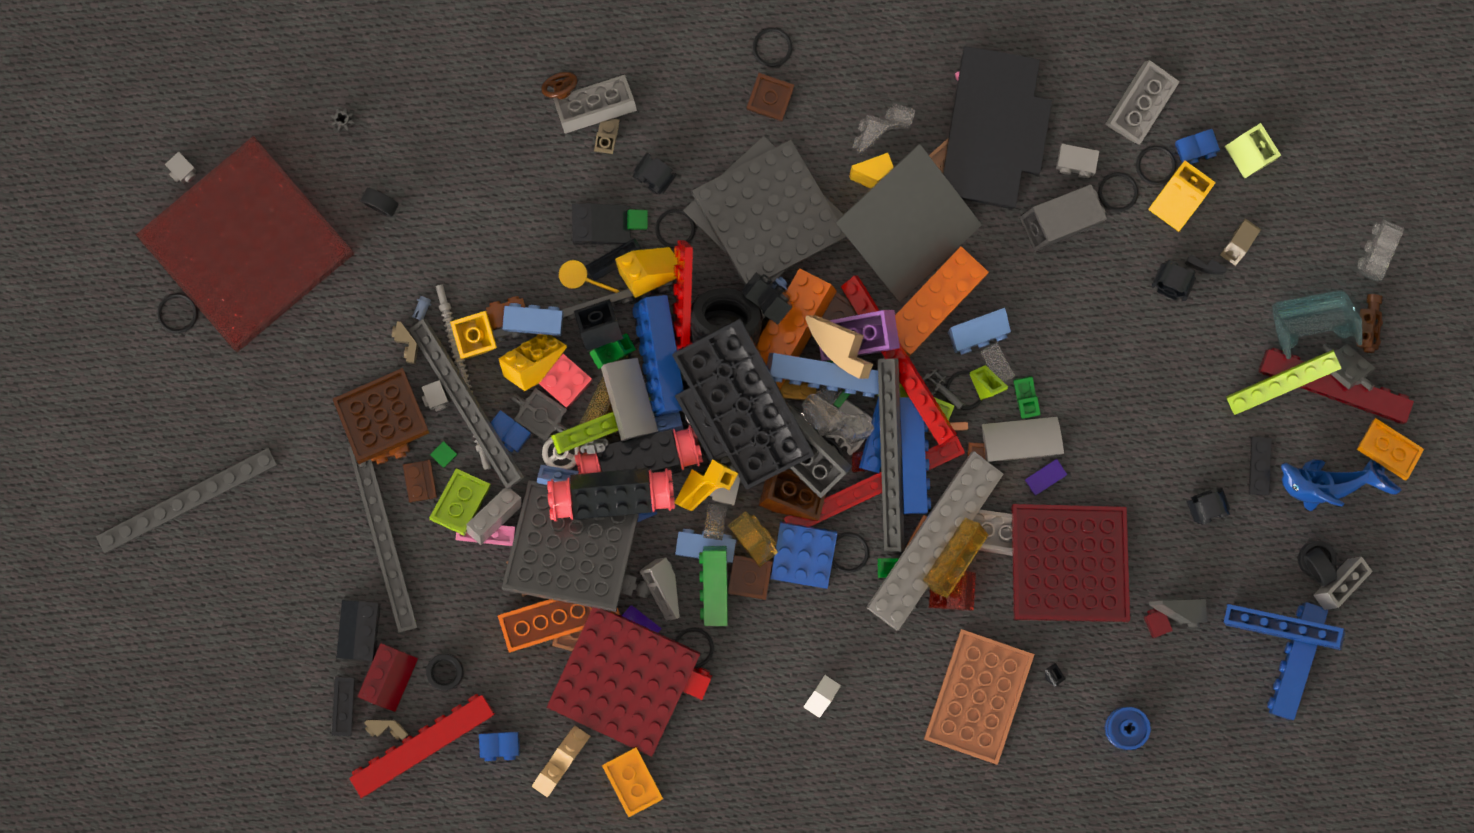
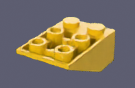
(1181, 195)
(531, 360)

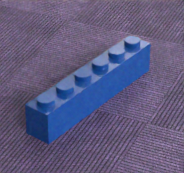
(913, 459)
(1284, 627)
(1295, 667)

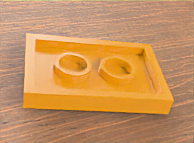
(1390, 449)
(632, 782)

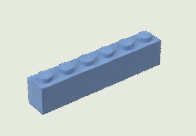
(820, 373)

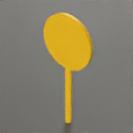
(574, 274)

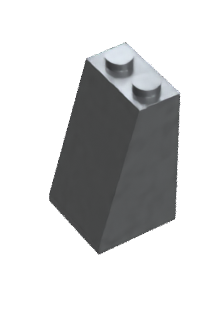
(1063, 217)

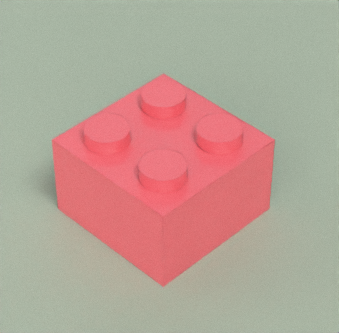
(565, 381)

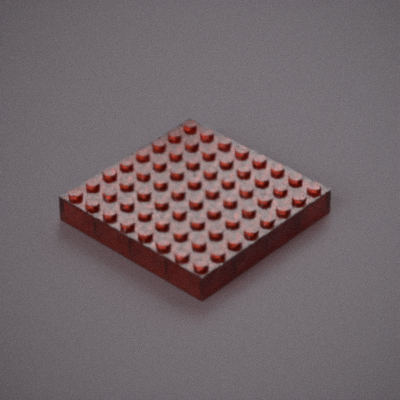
(245, 244)

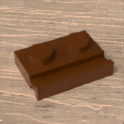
(419, 481)

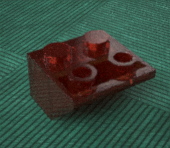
(960, 597)

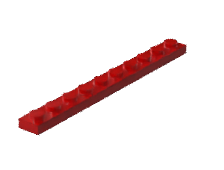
(908, 374)
(873, 485)

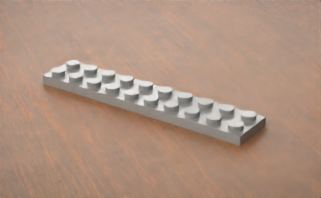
(960, 500)

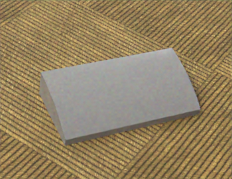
(1142, 102)
(595, 104)
(629, 398)
(1022, 439)
(999, 531)

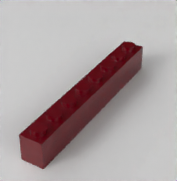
(1376, 401)

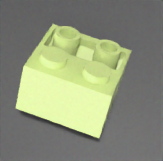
(1252, 151)

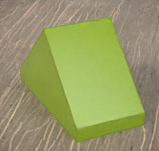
(986, 382)

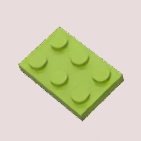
(460, 501)

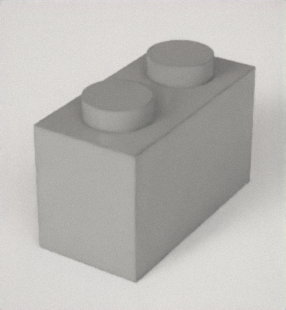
(1077, 160)

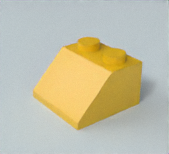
(473, 335)

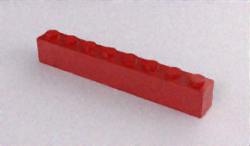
(421, 746)

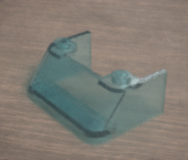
(1316, 315)

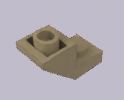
(607, 136)
(1240, 242)
(402, 335)
(378, 727)

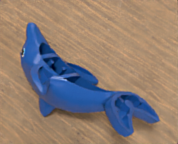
(1319, 486)

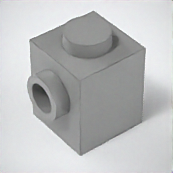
(181, 169)
(435, 396)

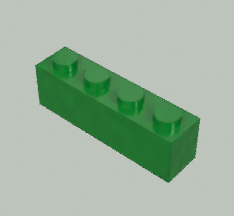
(714, 586)

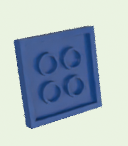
(804, 555)

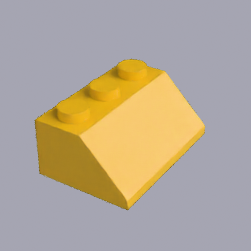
(871, 171)

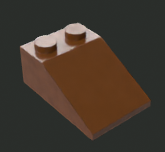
(791, 496)

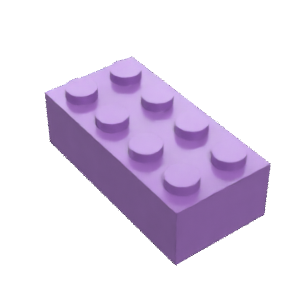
(878, 331)

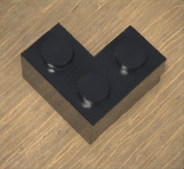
(769, 297)

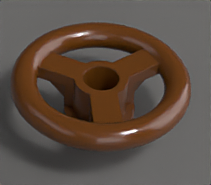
(562, 87)

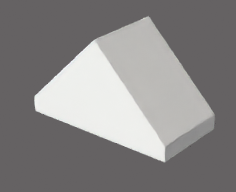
(822, 696)

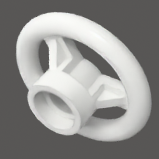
(549, 460)

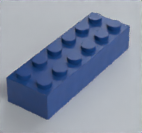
(656, 347)

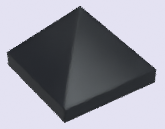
(1054, 675)

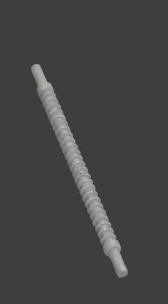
(445, 307)

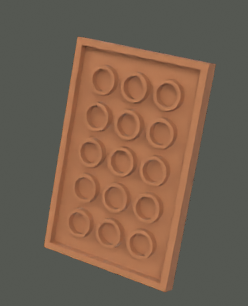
(979, 696)

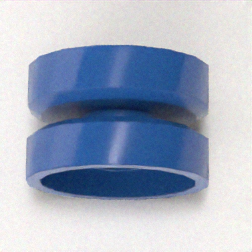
(1138, 724)

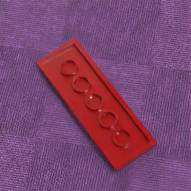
(683, 291)

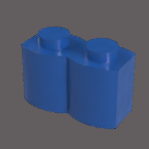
(1197, 146)
(510, 432)
(499, 745)

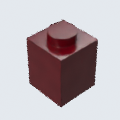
(1157, 623)

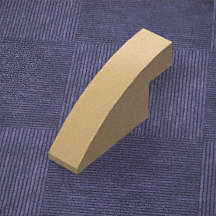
(840, 345)

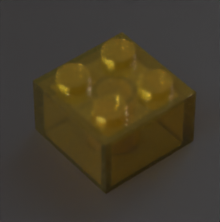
(753, 538)

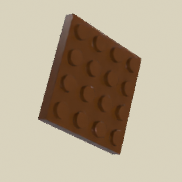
(380, 416)

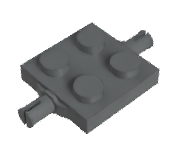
(1354, 367)
(540, 414)

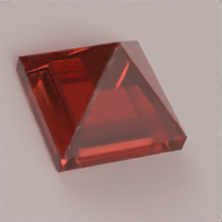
(855, 462)

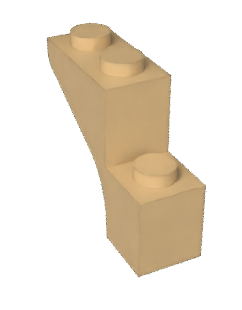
(560, 761)

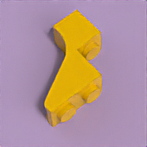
(700, 486)

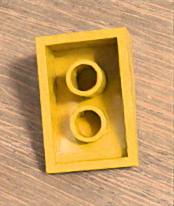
(646, 269)

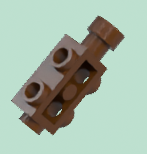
(1369, 329)

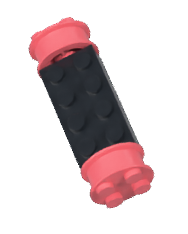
(648, 451)
(610, 494)

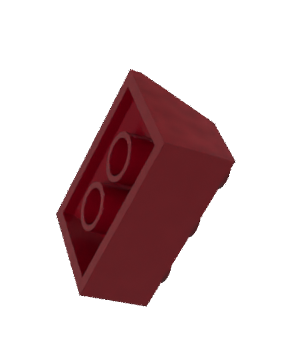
(387, 677)

